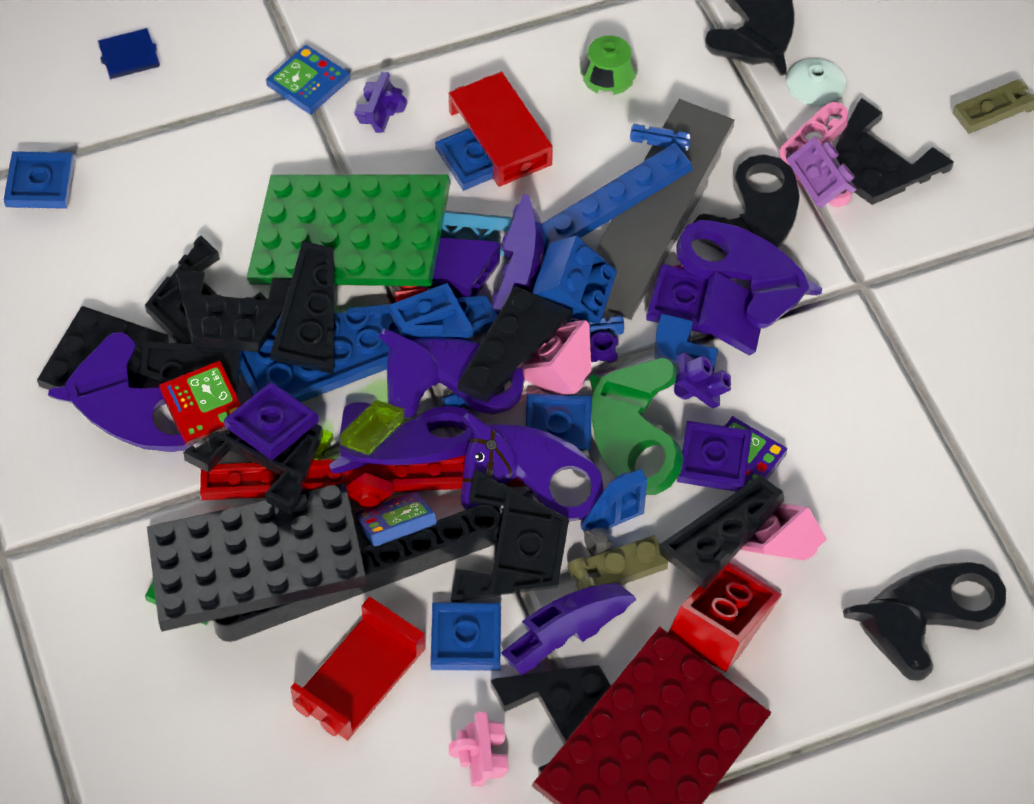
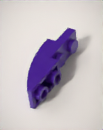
(524, 250)
(573, 614)

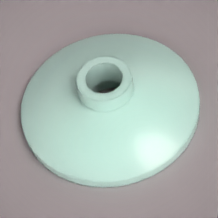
(816, 82)

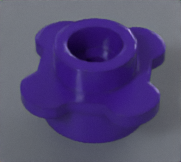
(606, 341)

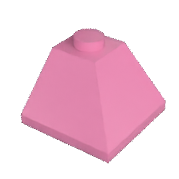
(563, 361)
(788, 534)

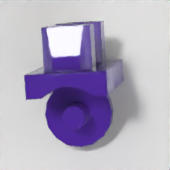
(383, 102)
(698, 380)

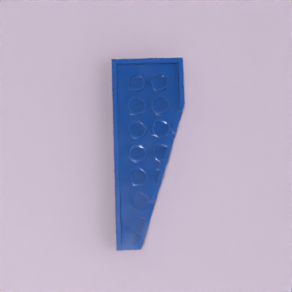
(356, 351)

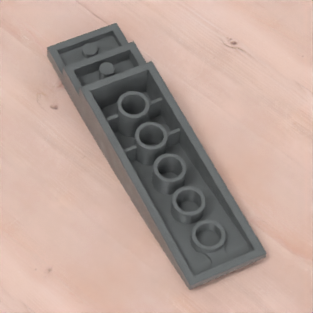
(645, 233)

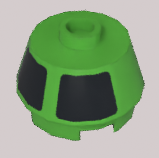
(609, 65)

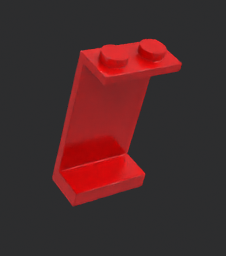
(502, 127)
(360, 671)

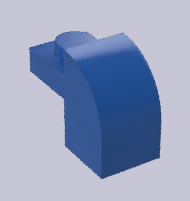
(674, 338)

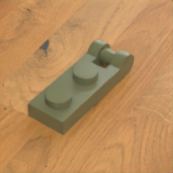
(994, 106)
(619, 564)

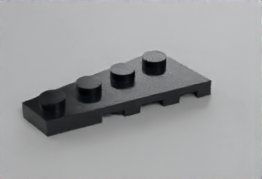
(307, 318)
(511, 341)
(719, 534)

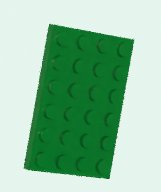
(378, 224)

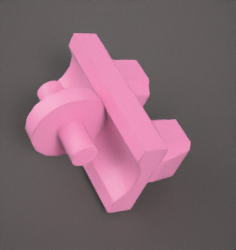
(475, 749)

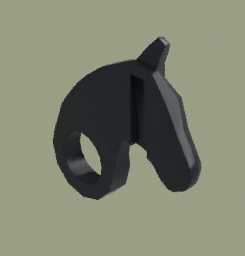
(762, 37)
(764, 214)
(902, 610)

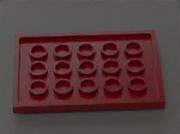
(655, 734)

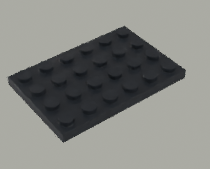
(254, 558)

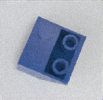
(575, 279)

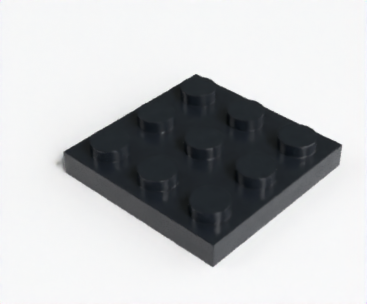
(84, 336)

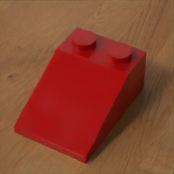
(724, 616)

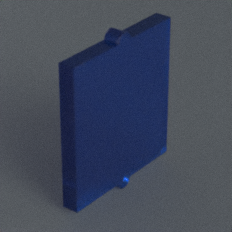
(128, 53)

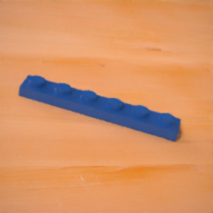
(617, 196)

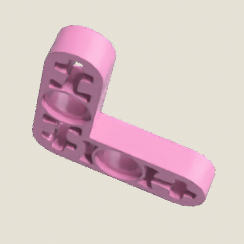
(817, 124)

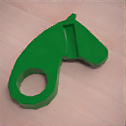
(619, 421)

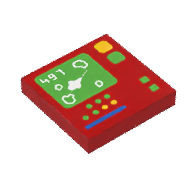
(200, 401)

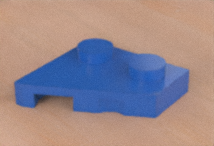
(431, 315)
(619, 502)

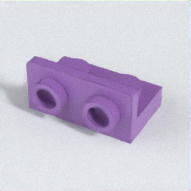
(820, 171)

